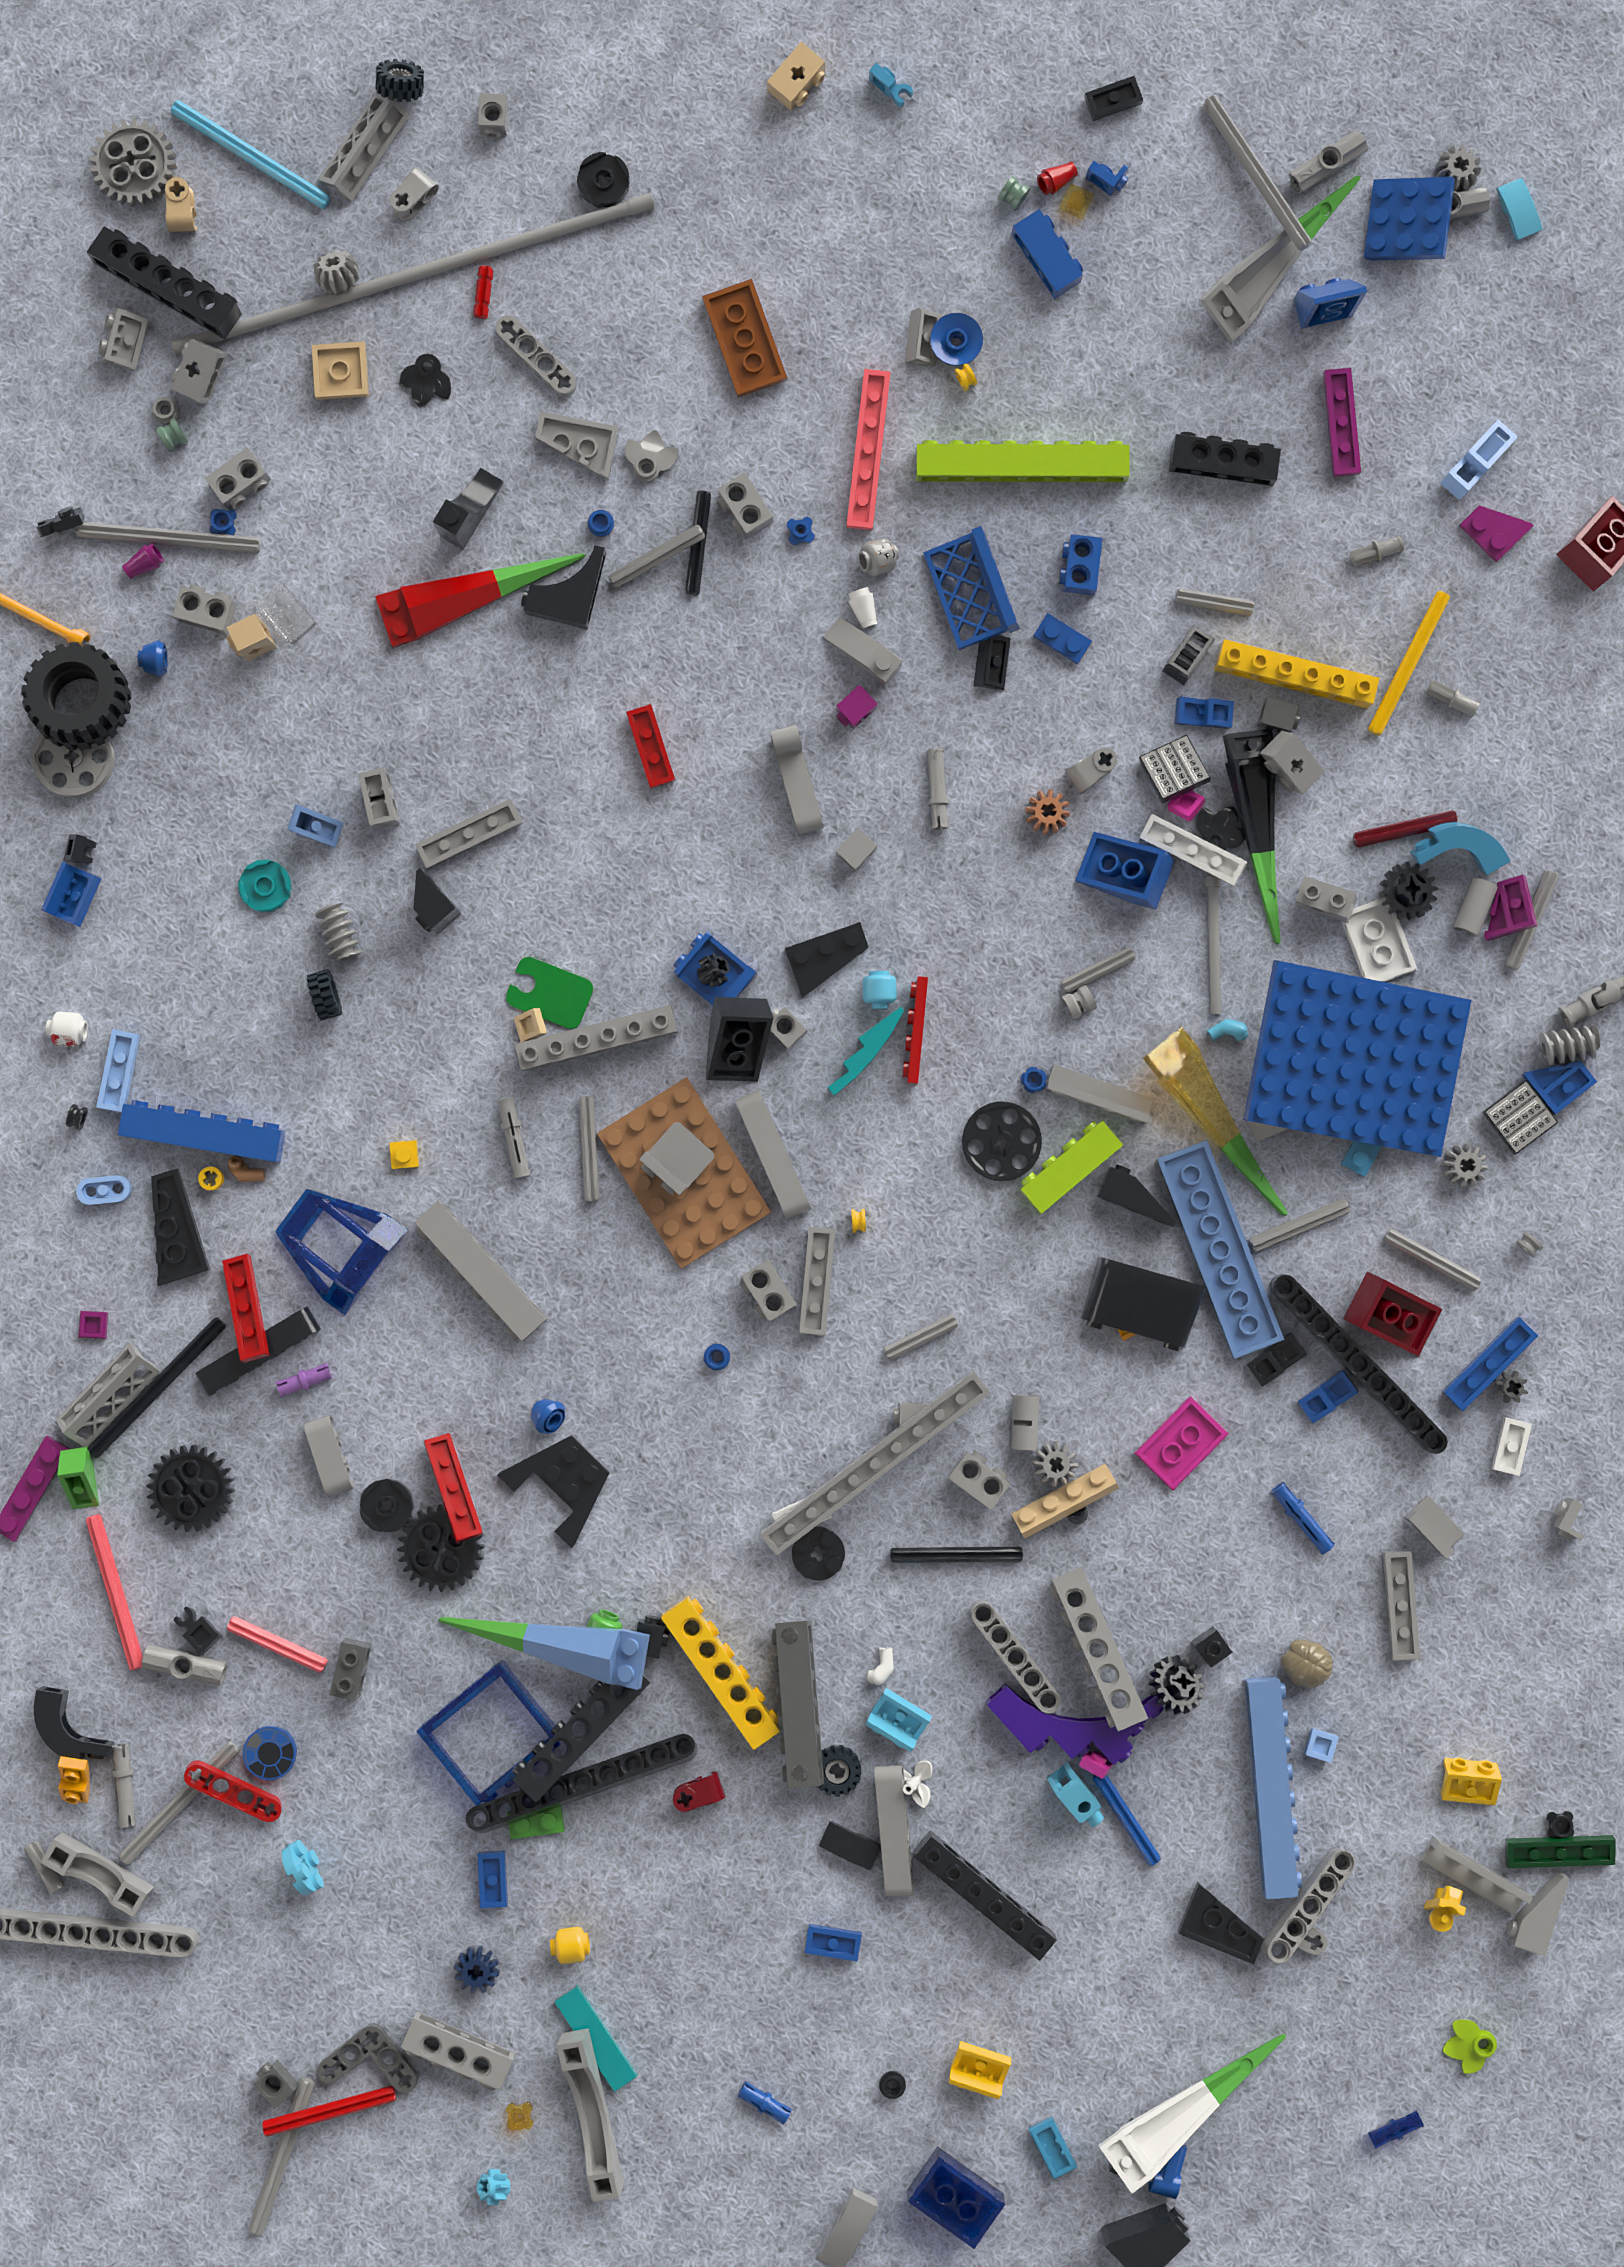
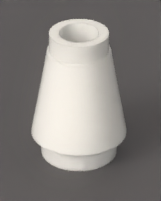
(863, 606)

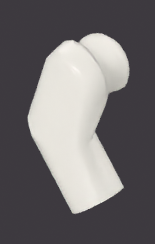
(884, 1669)

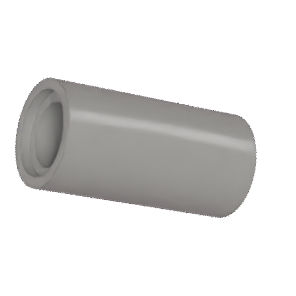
(1475, 906)
(1025, 1422)

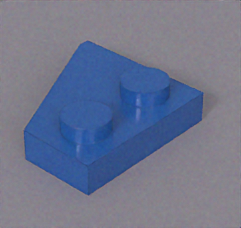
(1560, 1084)

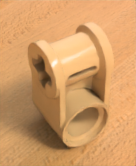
(181, 209)

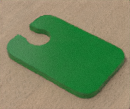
(556, 992)

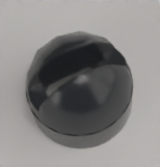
(1082, 1516)

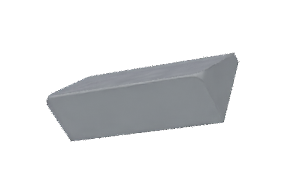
(918, 342)

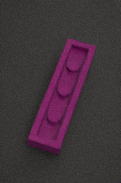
(1342, 422)
(30, 1488)

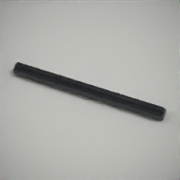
(156, 1387)

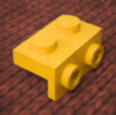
(979, 2070)

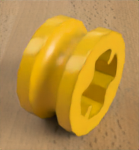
(965, 377)
(202, 1177)
(858, 1221)

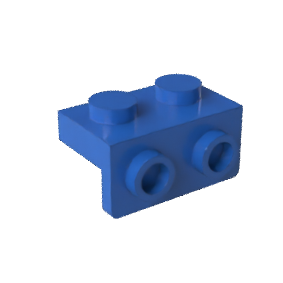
(71, 894)

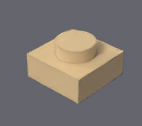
(530, 1025)

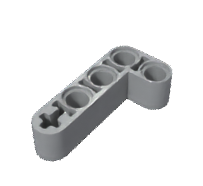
(796, 779)

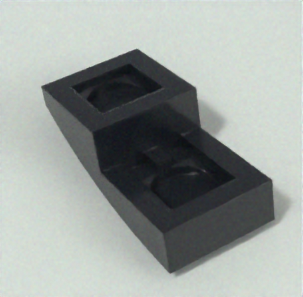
(1276, 1359)
(850, 1845)

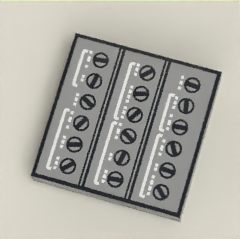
(1174, 769)
(1520, 1117)

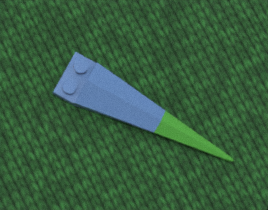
(599, 1653)

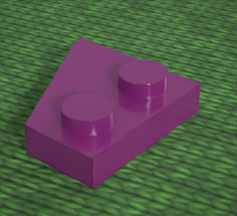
(1494, 530)
(1511, 909)

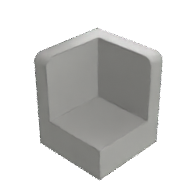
(856, 850)

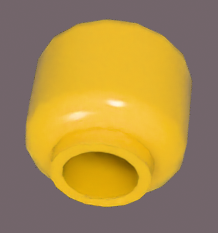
(570, 1945)

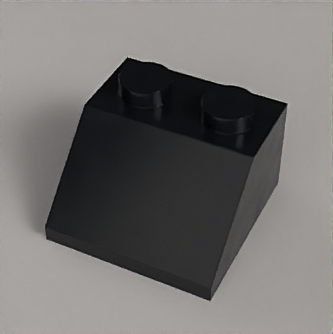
(432, 905)

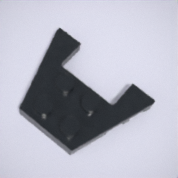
(571, 1474)

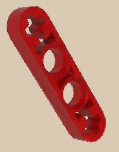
(230, 1796)

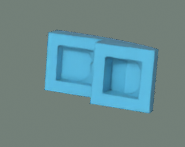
(1520, 208)

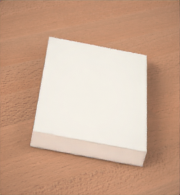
(1379, 942)

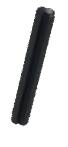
(697, 550)

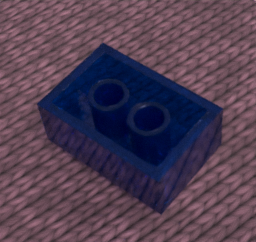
(955, 2197)

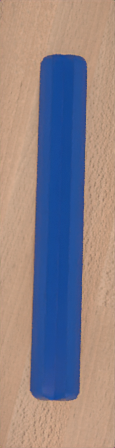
(1127, 1820)

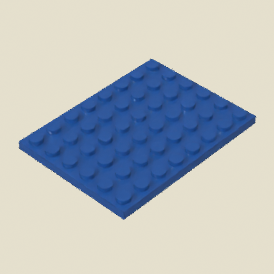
(1357, 1059)

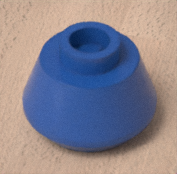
(153, 658)
(547, 1415)

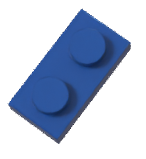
(1062, 638)
(492, 1879)
(833, 1942)

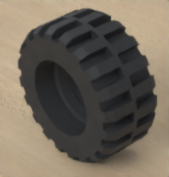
(59, 669)

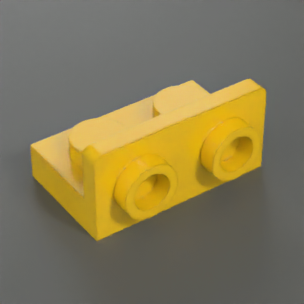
(1471, 1781)

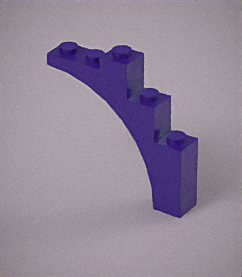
(1072, 1734)

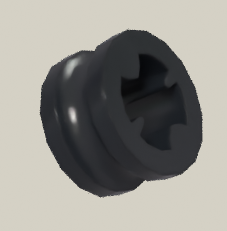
(76, 1116)

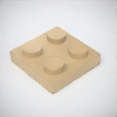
(340, 370)

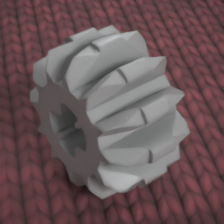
(1461, 160)
(336, 272)
(1465, 1176)
(1046, 1466)

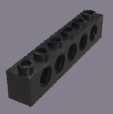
(218, 319)
(534, 1786)
(984, 1895)

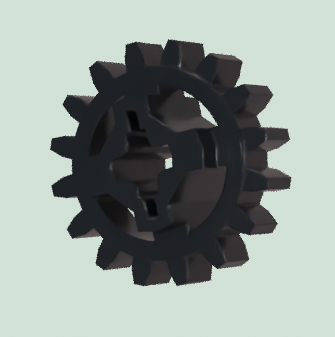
(1413, 880)
(1176, 1684)

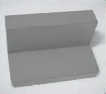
(1435, 1526)

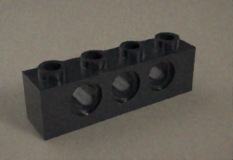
(1211, 466)

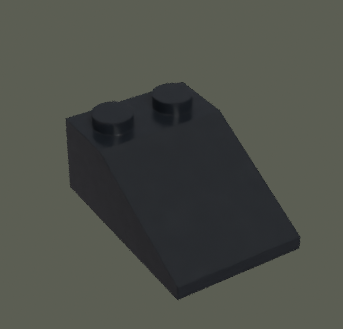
(738, 1038)

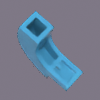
(1483, 847)

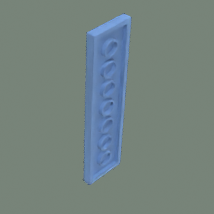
(1220, 1249)

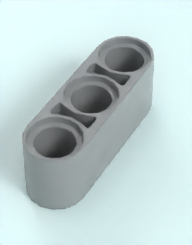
(327, 1455)

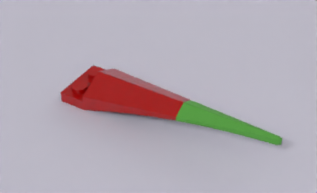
(429, 606)

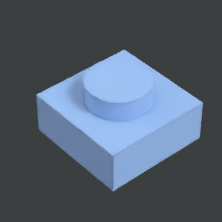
(1321, 1745)

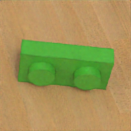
(540, 1824)

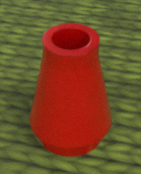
(1056, 177)

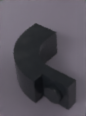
(56, 1731)

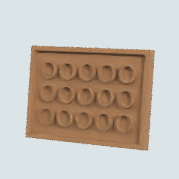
(719, 1199)

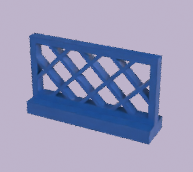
(993, 582)

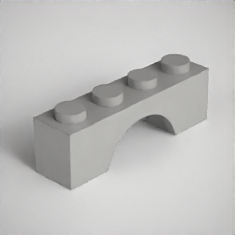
(77, 1860)

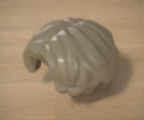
(1307, 1663)

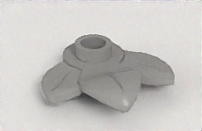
(652, 453)

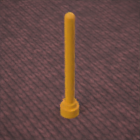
(70, 635)

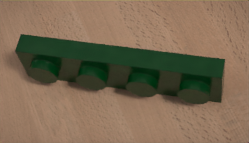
(1560, 1851)

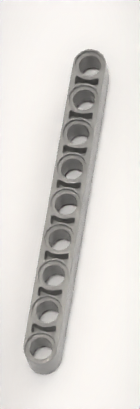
(91, 1933)

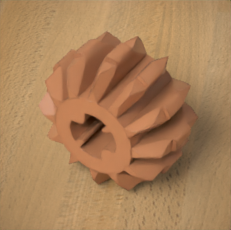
(1050, 821)

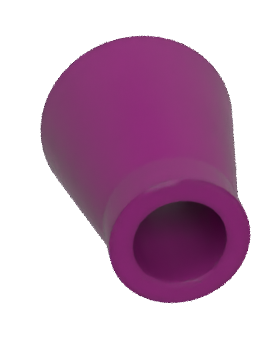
(145, 560)

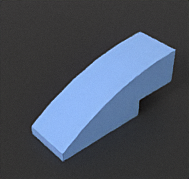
(1478, 460)

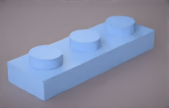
(118, 1070)

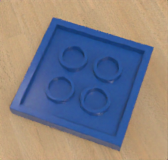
(1409, 218)

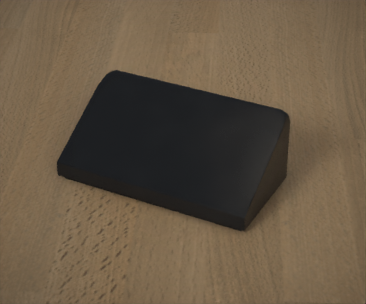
(992, 663)

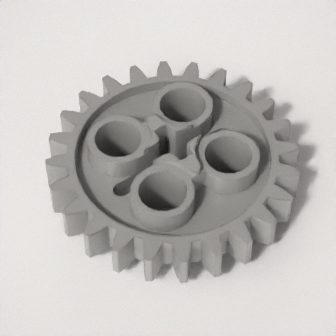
(130, 139)

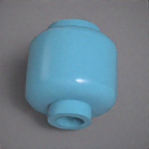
(879, 989)

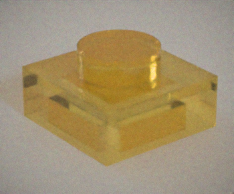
(1076, 201)

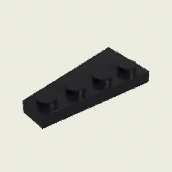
(176, 1231)

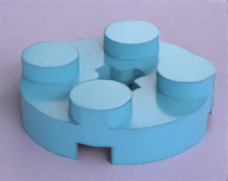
(302, 1865)

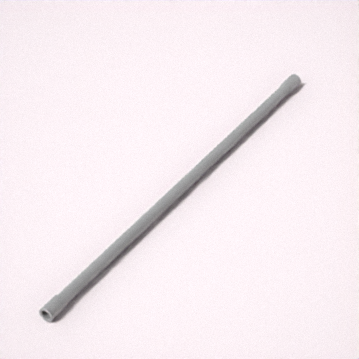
(630, 207)

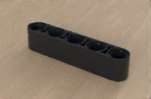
(279, 1338)

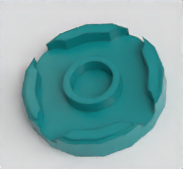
(273, 891)

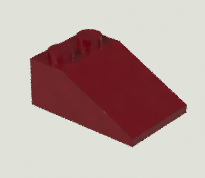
(1597, 546)
(1392, 1313)

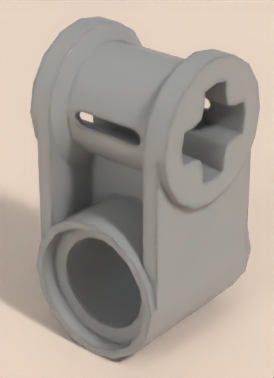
(415, 191)
(1088, 771)

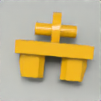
(1445, 1907)

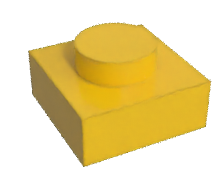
(404, 1154)

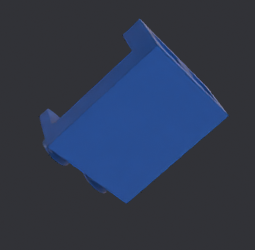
(738, 977)

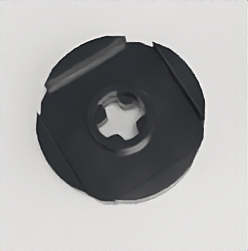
(608, 165)
(386, 1521)
(830, 1562)

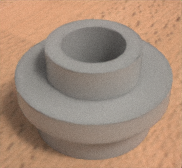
(159, 404)

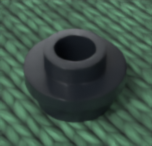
(896, 2092)

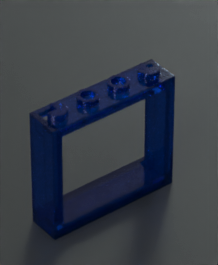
(499, 1670)

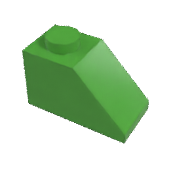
(78, 1477)

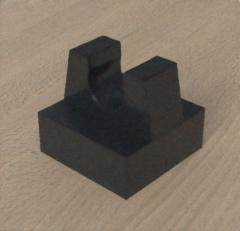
(75, 849)

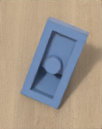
(314, 826)

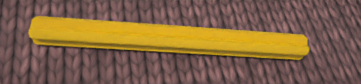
(1408, 663)

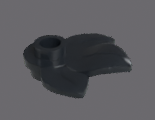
(425, 384)
(1222, 826)

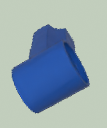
(1168, 2179)

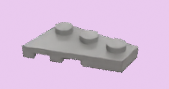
(580, 440)

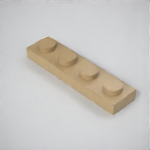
(1065, 1501)

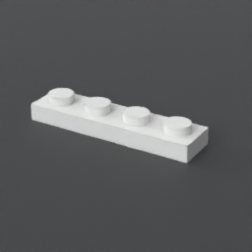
(1193, 850)

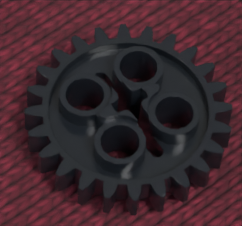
(173, 1504)
(417, 1541)

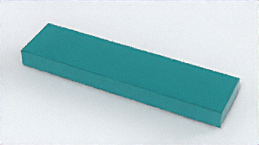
(607, 2053)

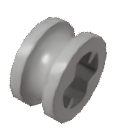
(1529, 1244)

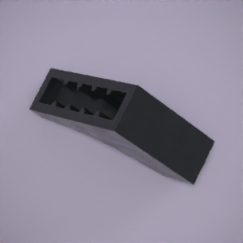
(461, 516)
(571, 599)

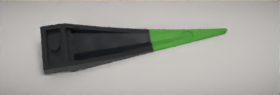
(1255, 801)

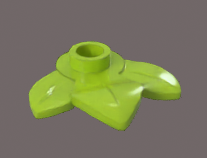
(1465, 2045)

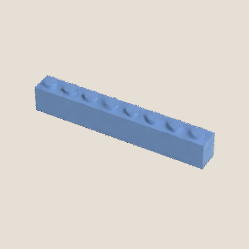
(1271, 1787)

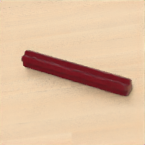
(1402, 829)

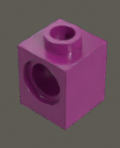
(855, 707)

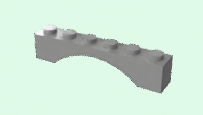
(601, 2154)

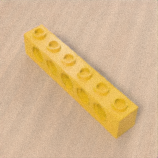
(1296, 674)
(754, 1731)

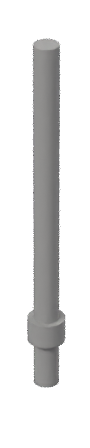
(1212, 884)

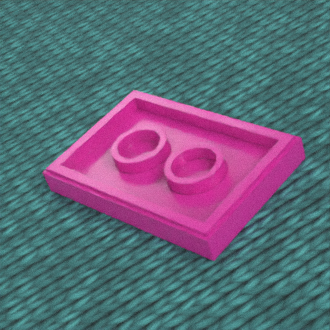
(1181, 1443)

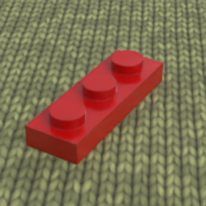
(650, 746)

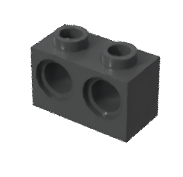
(350, 1669)

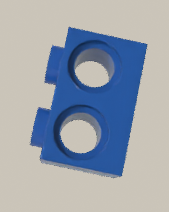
(1085, 565)

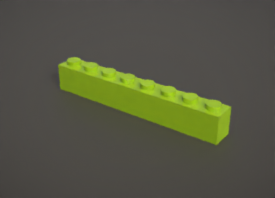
(1022, 461)

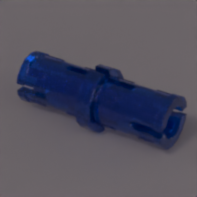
(1395, 2129)

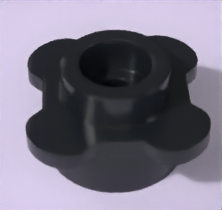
(1567, 1827)

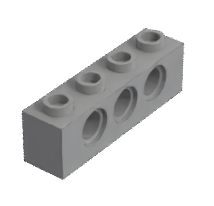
(472, 2047)

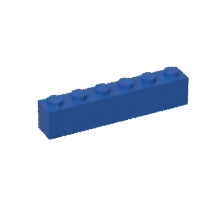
(201, 1132)

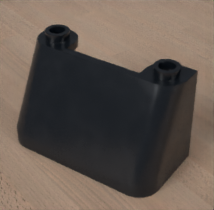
(1142, 1302)

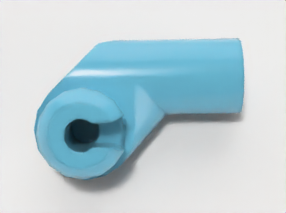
(1229, 1027)

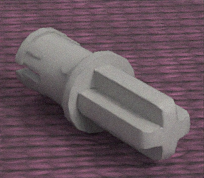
(1376, 551)
(1452, 698)
(49, 1877)

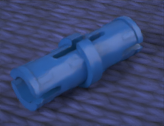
(764, 2102)

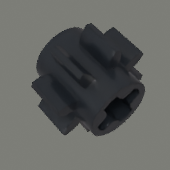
(713, 970)

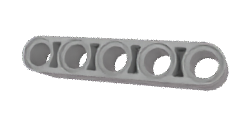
(773, 1154)
(1024, 1665)
(894, 1831)
(1296, 1912)

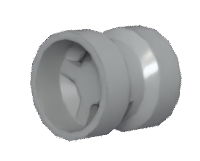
(1084, 999)

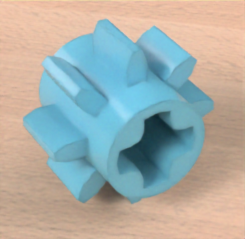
(493, 2187)

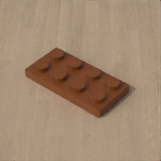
(744, 338)

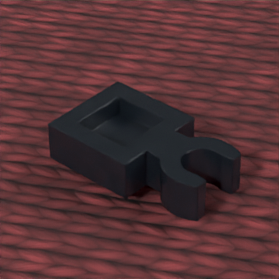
(66, 519)
(199, 1632)

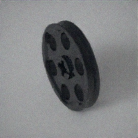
(1011, 1131)

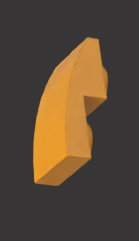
(74, 1781)

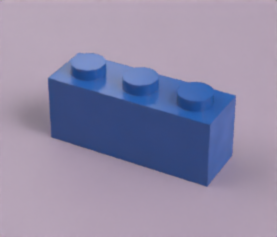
(1047, 253)

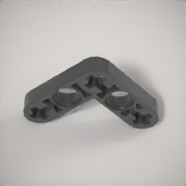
(375, 2050)

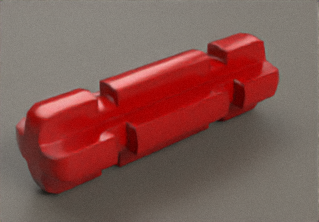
(483, 292)

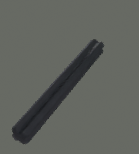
(956, 1554)

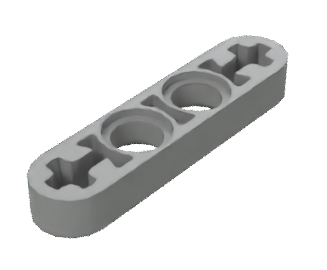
(538, 354)

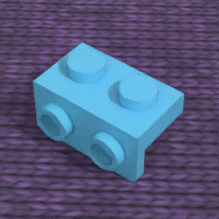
(898, 1720)

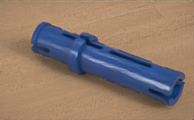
(1295, 1509)

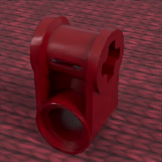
(703, 1792)

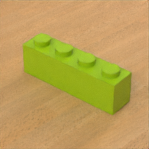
(1071, 1166)

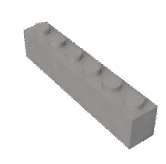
(480, 1270)

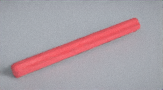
(115, 1591)

